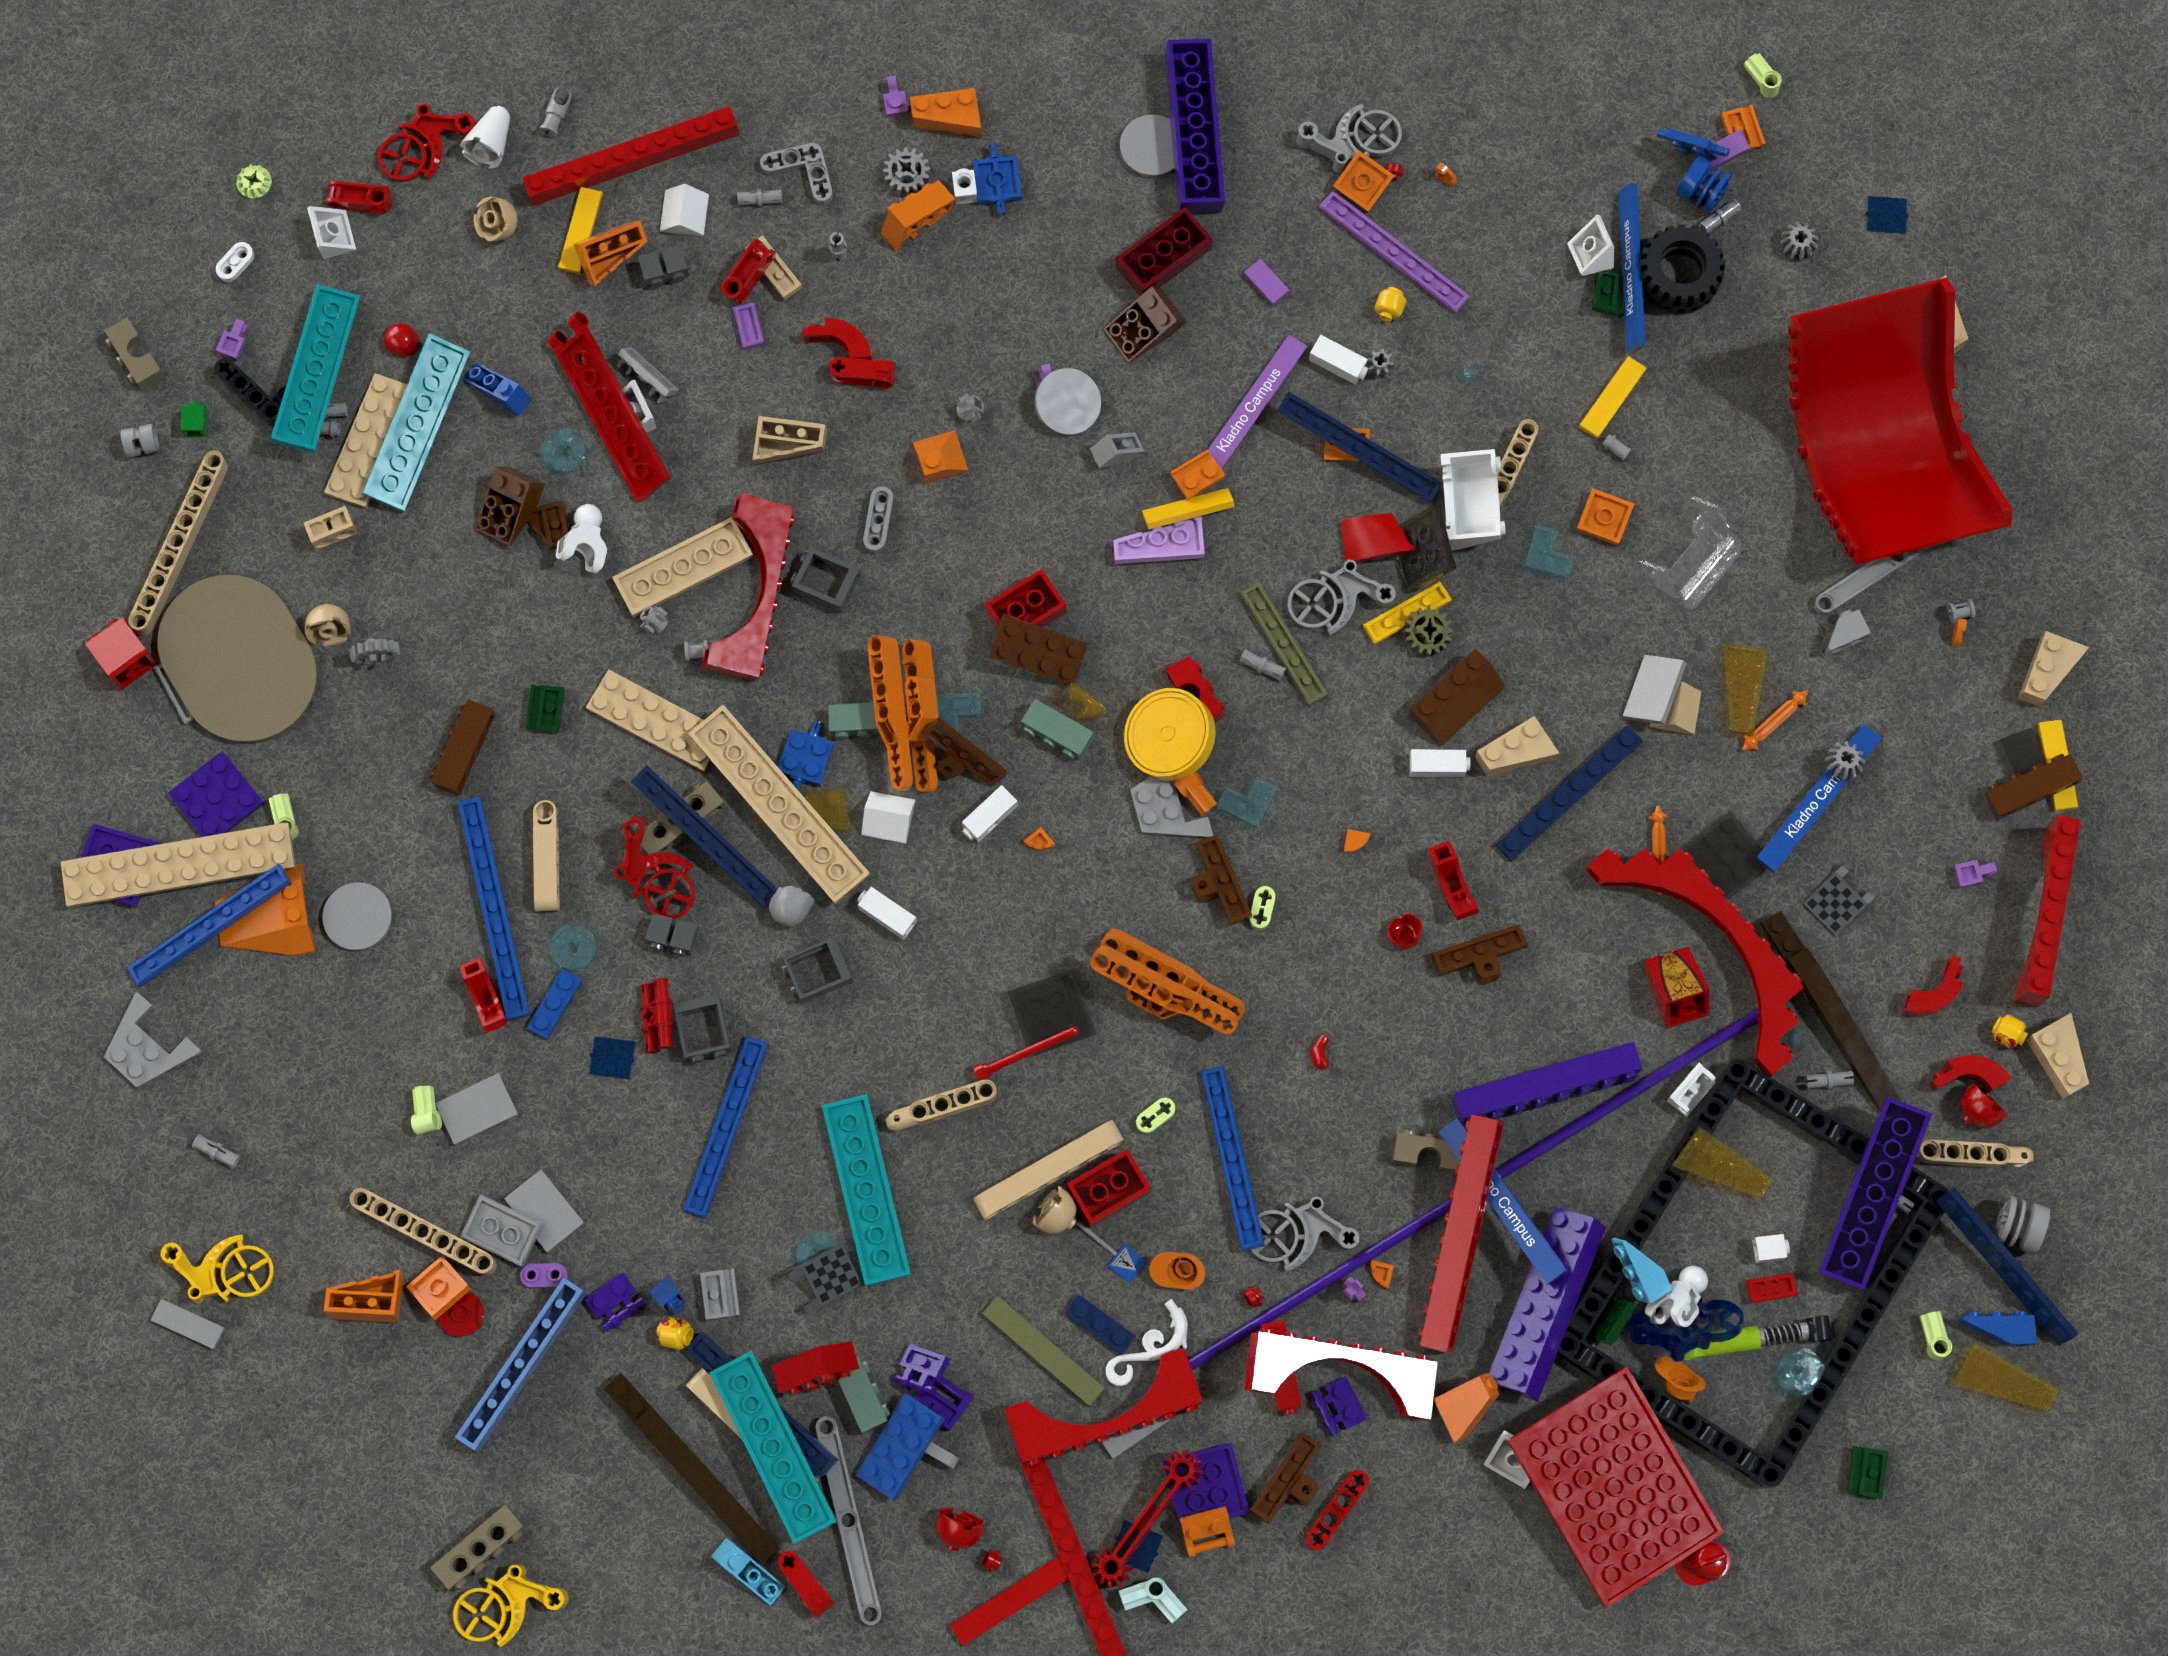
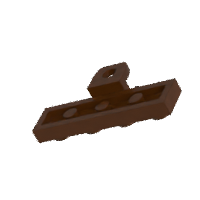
(961, 753)
(1220, 881)
(1481, 954)
(1289, 1480)

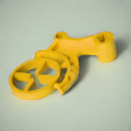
(204, 1276)
(517, 1591)

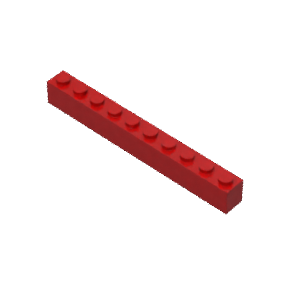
(631, 156)
(1461, 1233)

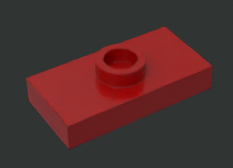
(1771, 1288)

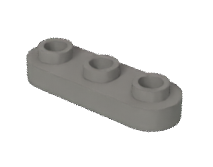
(875, 511)

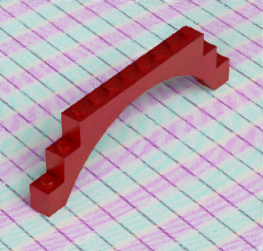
(1686, 882)

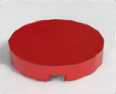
(461, 1320)

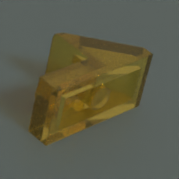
(1089, 707)

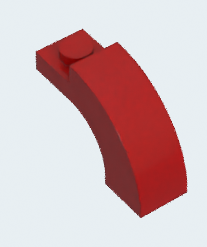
(840, 333)
(1451, 881)
(483, 995)
(1930, 1002)
(1975, 1067)

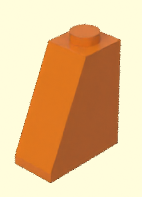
(1466, 1405)

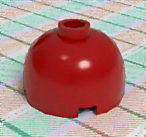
(1981, 1108)
(958, 1530)

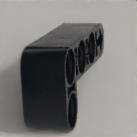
(250, 391)

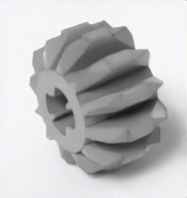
(1796, 248)
(1844, 753)

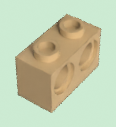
(330, 528)

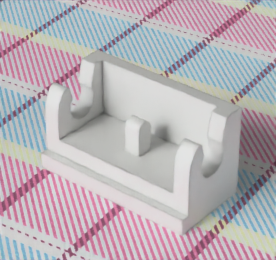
(1692, 1090)

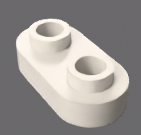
(232, 261)

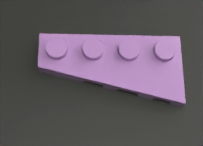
(1173, 542)

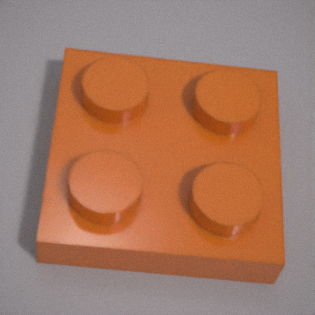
(1363, 181)
(1605, 517)
(438, 1287)

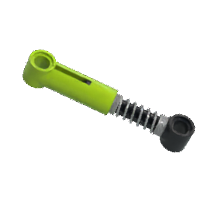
(1752, 1338)

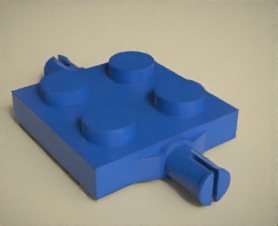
(1689, 143)
(997, 179)
(806, 756)

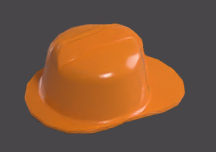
(1177, 1270)
(1680, 1379)

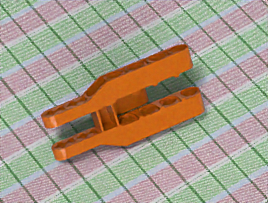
(891, 712)
(1154, 987)

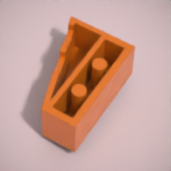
(947, 112)
(916, 212)
(607, 250)
(366, 1300)

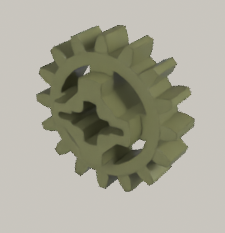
(1418, 631)

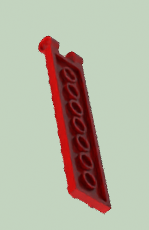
(609, 409)

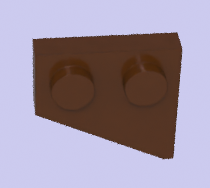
(550, 522)

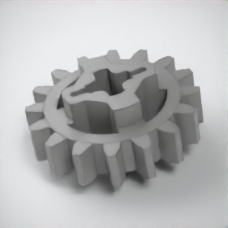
(908, 180)

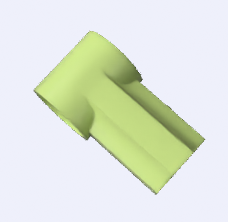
(1762, 74)
(283, 812)
(426, 1116)
(1935, 1333)

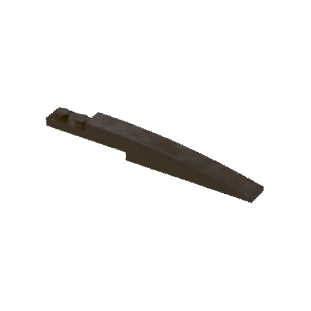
(1830, 1009)
(692, 1469)

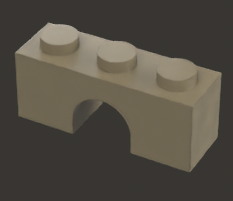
(142, 369)
(1410, 1145)

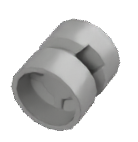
(147, 437)

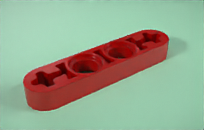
(1335, 1508)

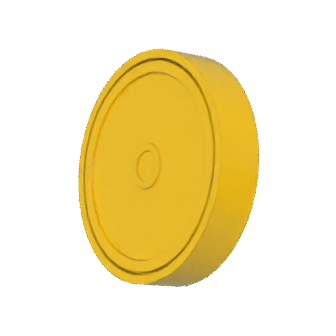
(1169, 734)

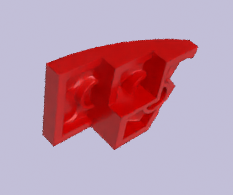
(1374, 538)

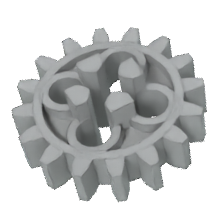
(374, 652)

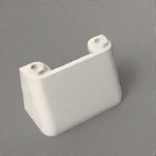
(1472, 498)

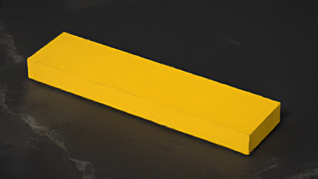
(580, 228)
(1612, 397)
(1189, 509)
(1395, 618)
(2053, 744)

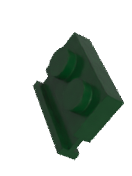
(1608, 294)
(545, 708)
(1612, 1321)
(1867, 1472)

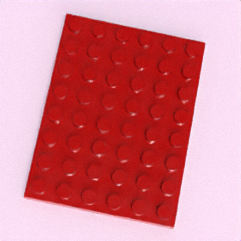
(1615, 1487)

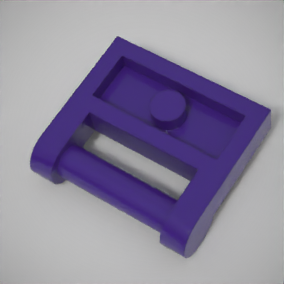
(945, 1407)

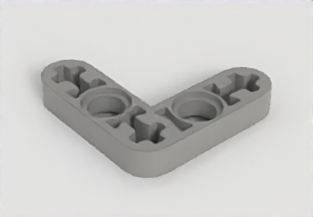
(810, 163)

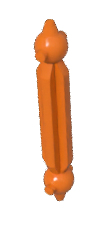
(1775, 720)
(1659, 835)

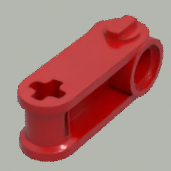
(358, 197)
(747, 271)
(863, 372)
(806, 1585)

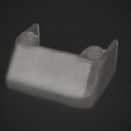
(1702, 562)

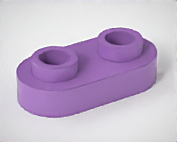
(543, 1275)

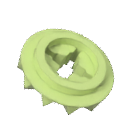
(257, 189)

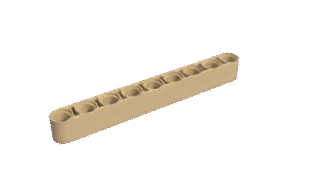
(176, 533)

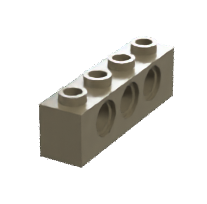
(700, 793)
(446, 1567)

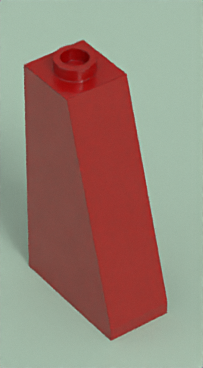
(1287, 1394)

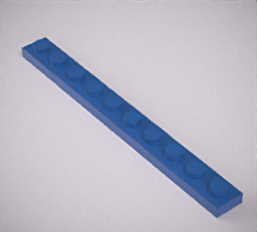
(493, 909)

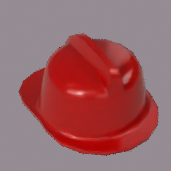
(1704, 1564)

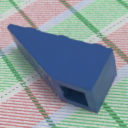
(498, 388)
(668, 1296)
(2008, 1330)

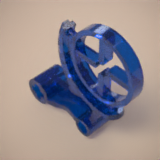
(1681, 1339)

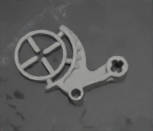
(1341, 149)
(1350, 585)
(1314, 1223)

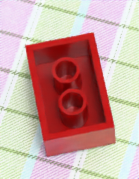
(1029, 600)
(1109, 1188)
(815, 1368)

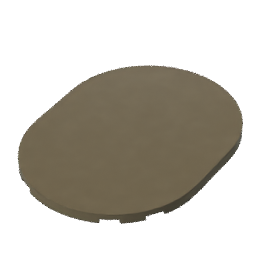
(237, 658)

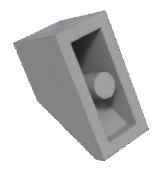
(1116, 449)
(1847, 631)

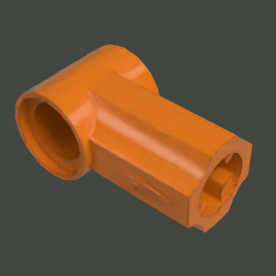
(1196, 792)

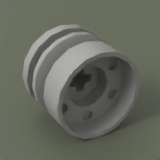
(2028, 1225)

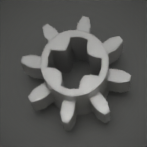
(1380, 356)
(970, 408)
(654, 619)

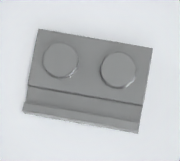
(720, 1294)

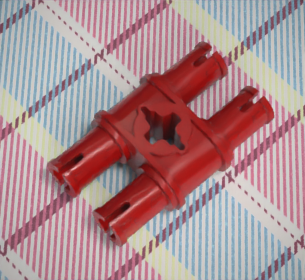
(657, 1015)

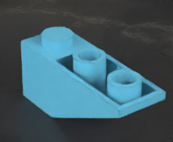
(1645, 1276)
(748, 1571)

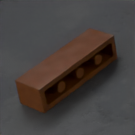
(463, 747)
(2033, 786)

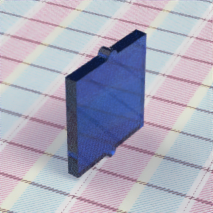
(1886, 214)
(612, 1058)
(1145, 1553)

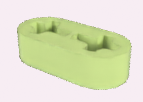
(1256, 907)
(1151, 1111)

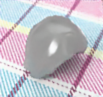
(790, 906)

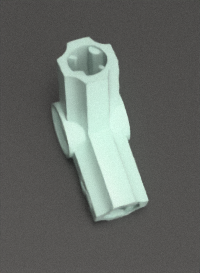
(1140, 1595)

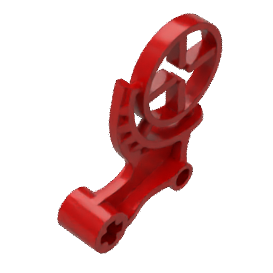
(431, 128)
(638, 864)

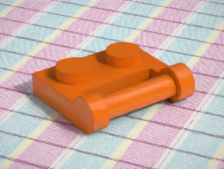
(1206, 1525)

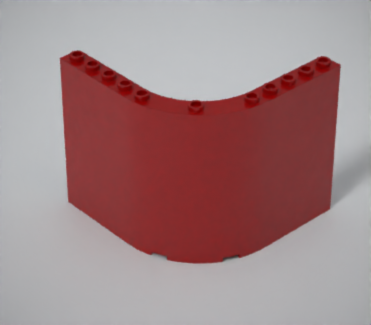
(1884, 424)

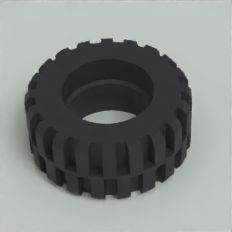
(1691, 244)

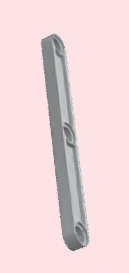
(1862, 580)
(852, 1537)

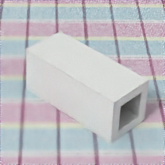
(1339, 360)
(1438, 763)
(989, 814)
(886, 912)

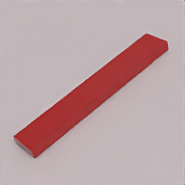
(1010, 1601)

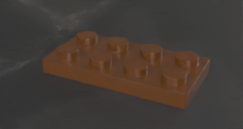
(1038, 649)

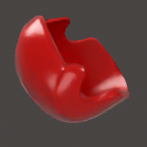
(401, 340)
(1405, 931)

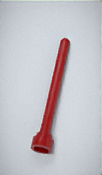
(984, 1071)

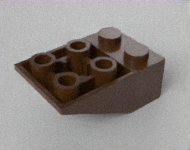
(1144, 324)
(508, 504)

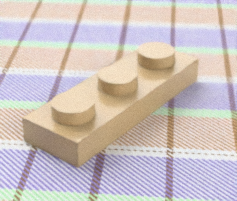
(780, 275)

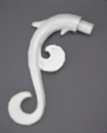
(1179, 1338)

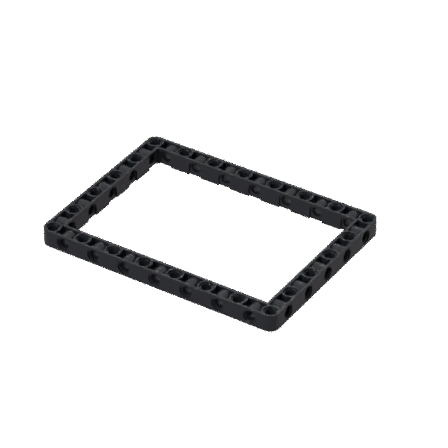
(1852, 1340)

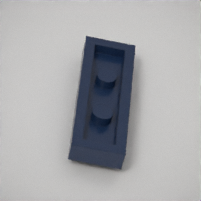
(1100, 1324)

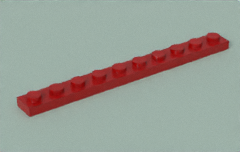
(1073, 1559)

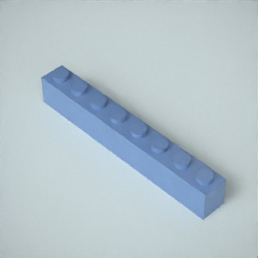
(520, 1365)

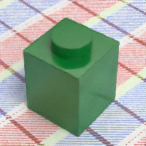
(194, 420)

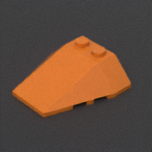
(275, 925)

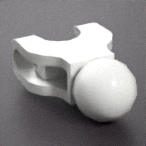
(585, 539)
(1681, 1299)

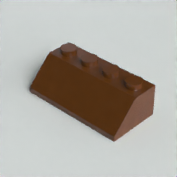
(1457, 698)

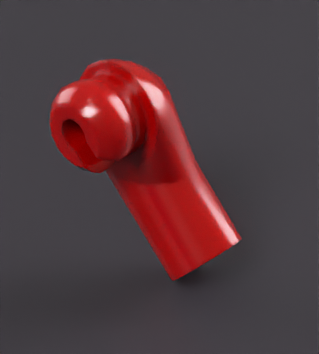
(1317, 1053)

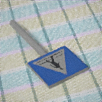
(1126, 1261)

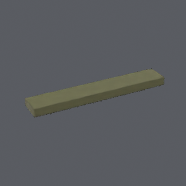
(1284, 644)
(1043, 1351)

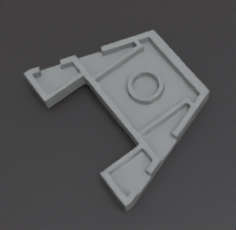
(1161, 813)
(138, 1054)

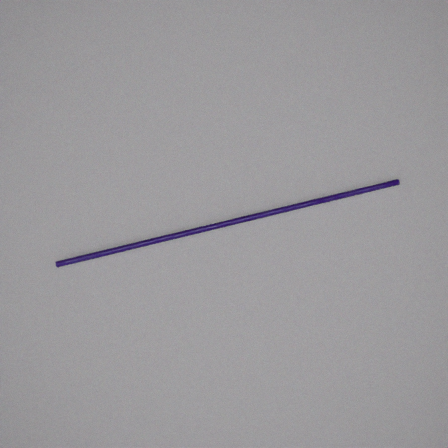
(1504, 1171)

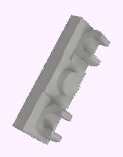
(647, 373)

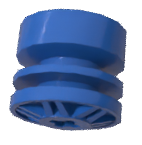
(1703, 184)

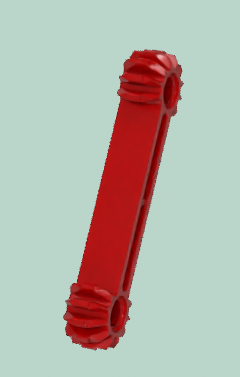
(1147, 1519)

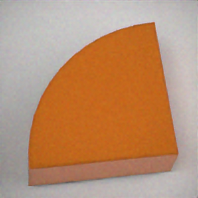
(1445, 175)
(1959, 627)
(1039, 840)
(1355, 840)
(1381, 1273)

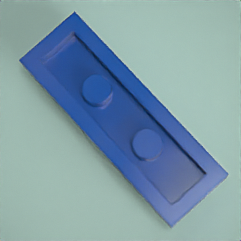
(554, 1004)

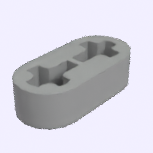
(942, 1455)

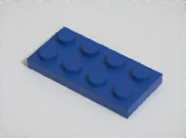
(900, 1447)

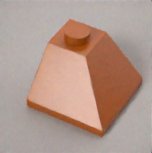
(940, 456)

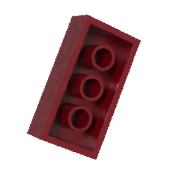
(1164, 252)

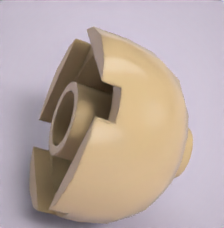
(495, 219)
(327, 625)
(1057, 1212)

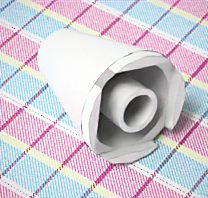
(487, 138)

